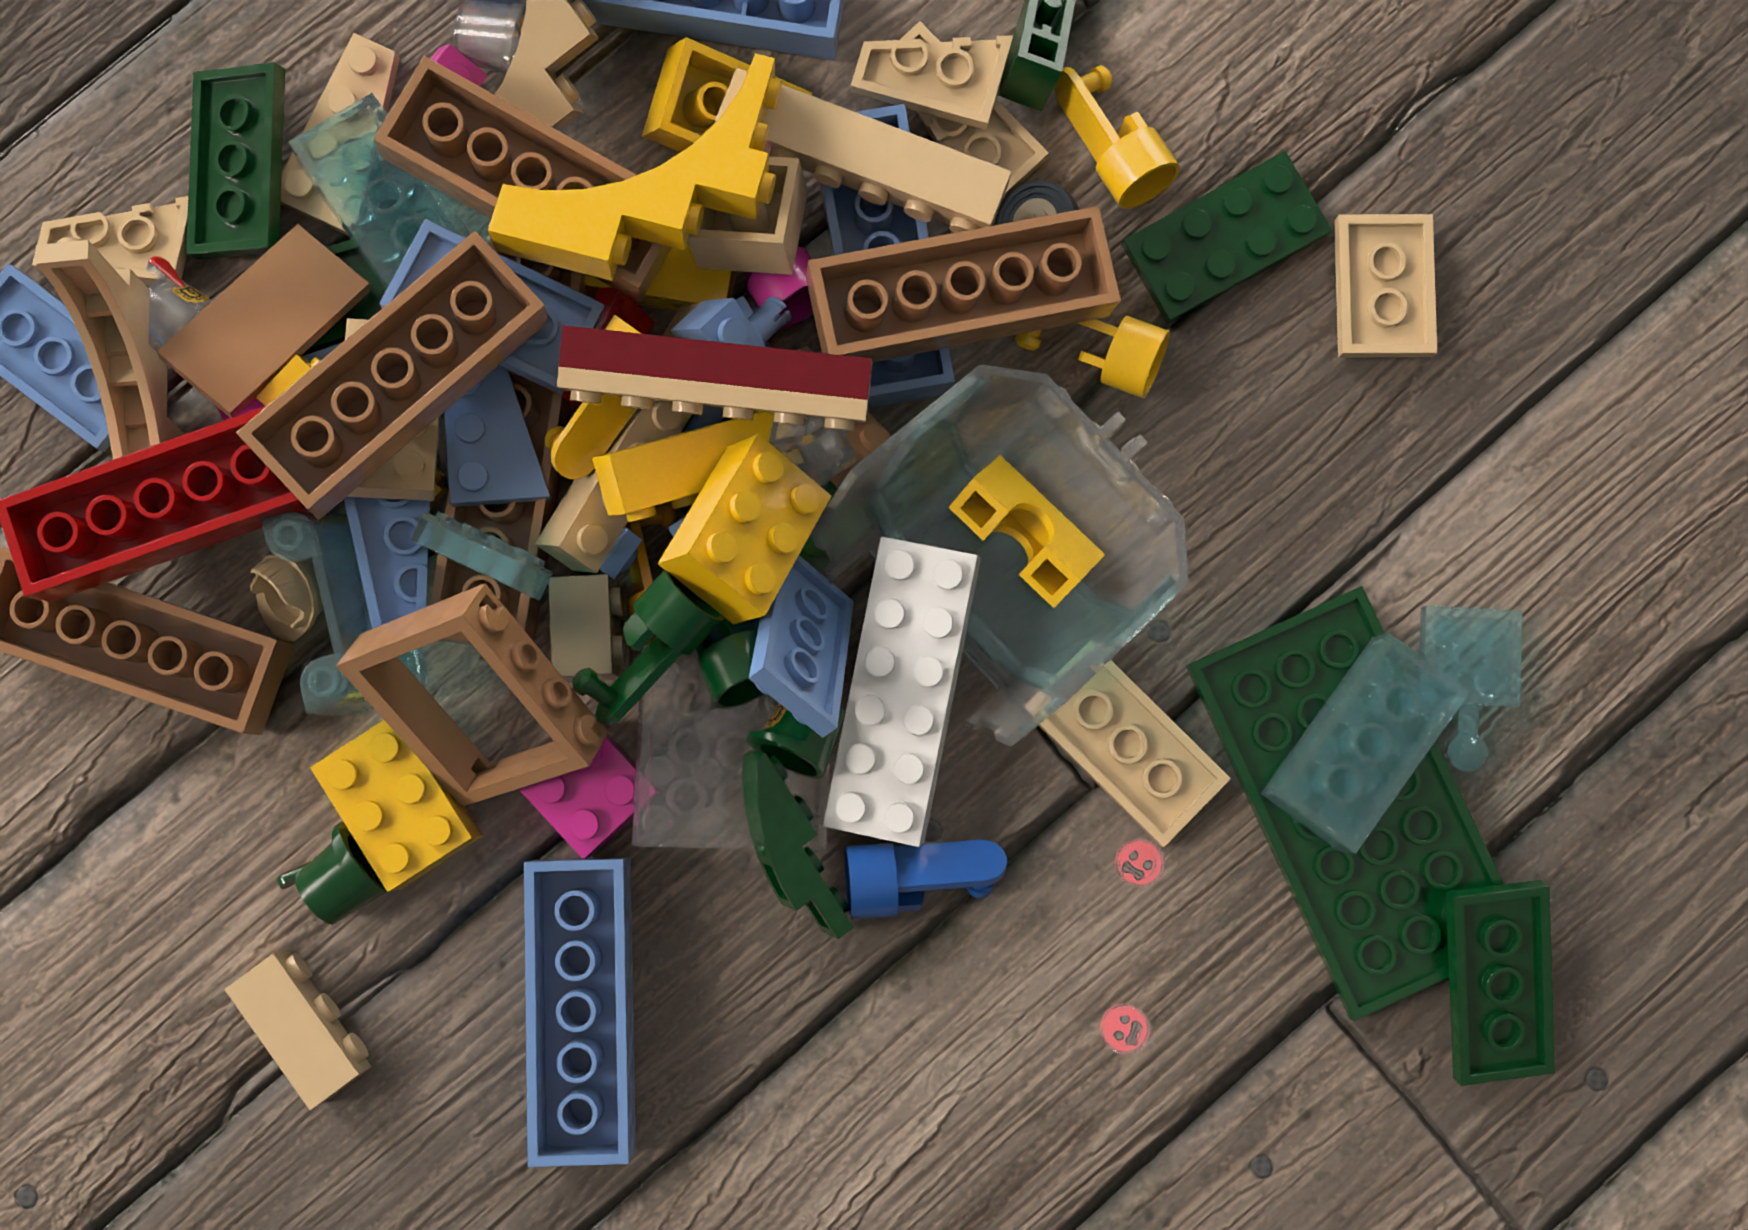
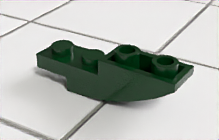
(778, 832)

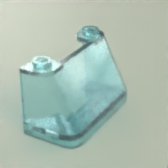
(331, 548)

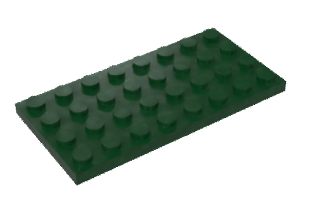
(1372, 911)

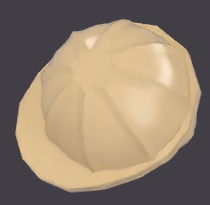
(287, 596)

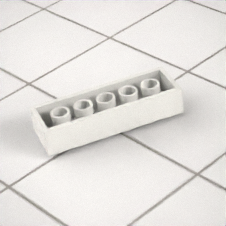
(902, 691)

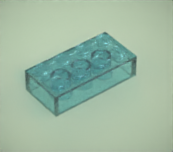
(483, 553)

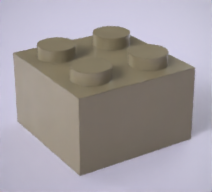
(588, 626)

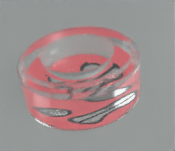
(1139, 862)
(1125, 1029)

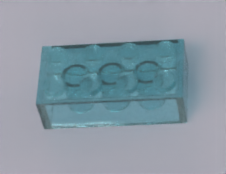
(368, 195)
(1365, 743)

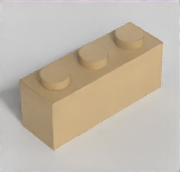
(299, 1027)

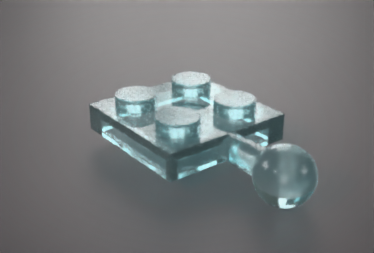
(1483, 656)

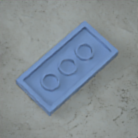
(540, 354)
(47, 357)
(805, 648)

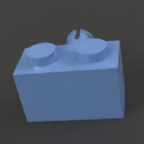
(725, 322)

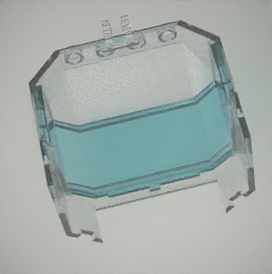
(1013, 634)

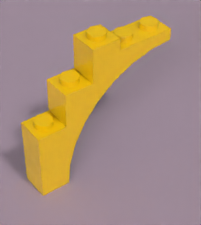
(594, 225)

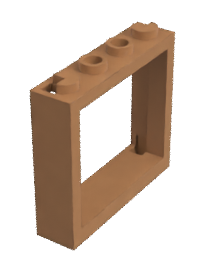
(431, 733)

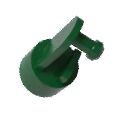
(681, 625)
(726, 663)

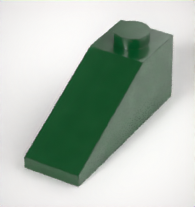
(1037, 52)

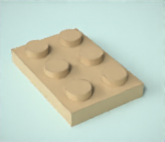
(1385, 285)

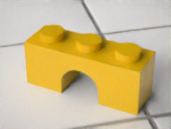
(1007, 503)

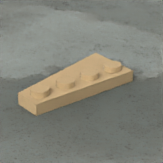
(360, 71)
(1002, 144)

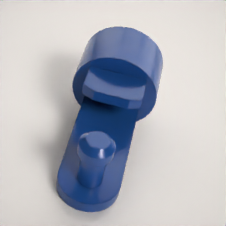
(893, 878)

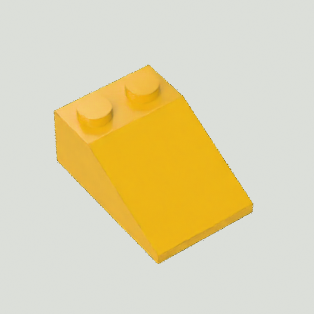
(691, 93)

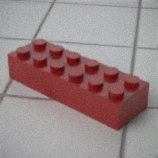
(140, 510)

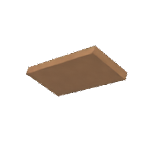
(264, 321)

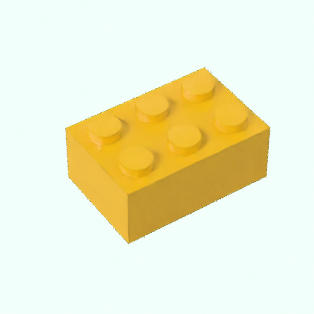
(745, 530)
(394, 807)

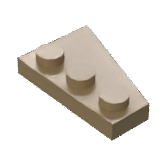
(935, 78)
(130, 236)

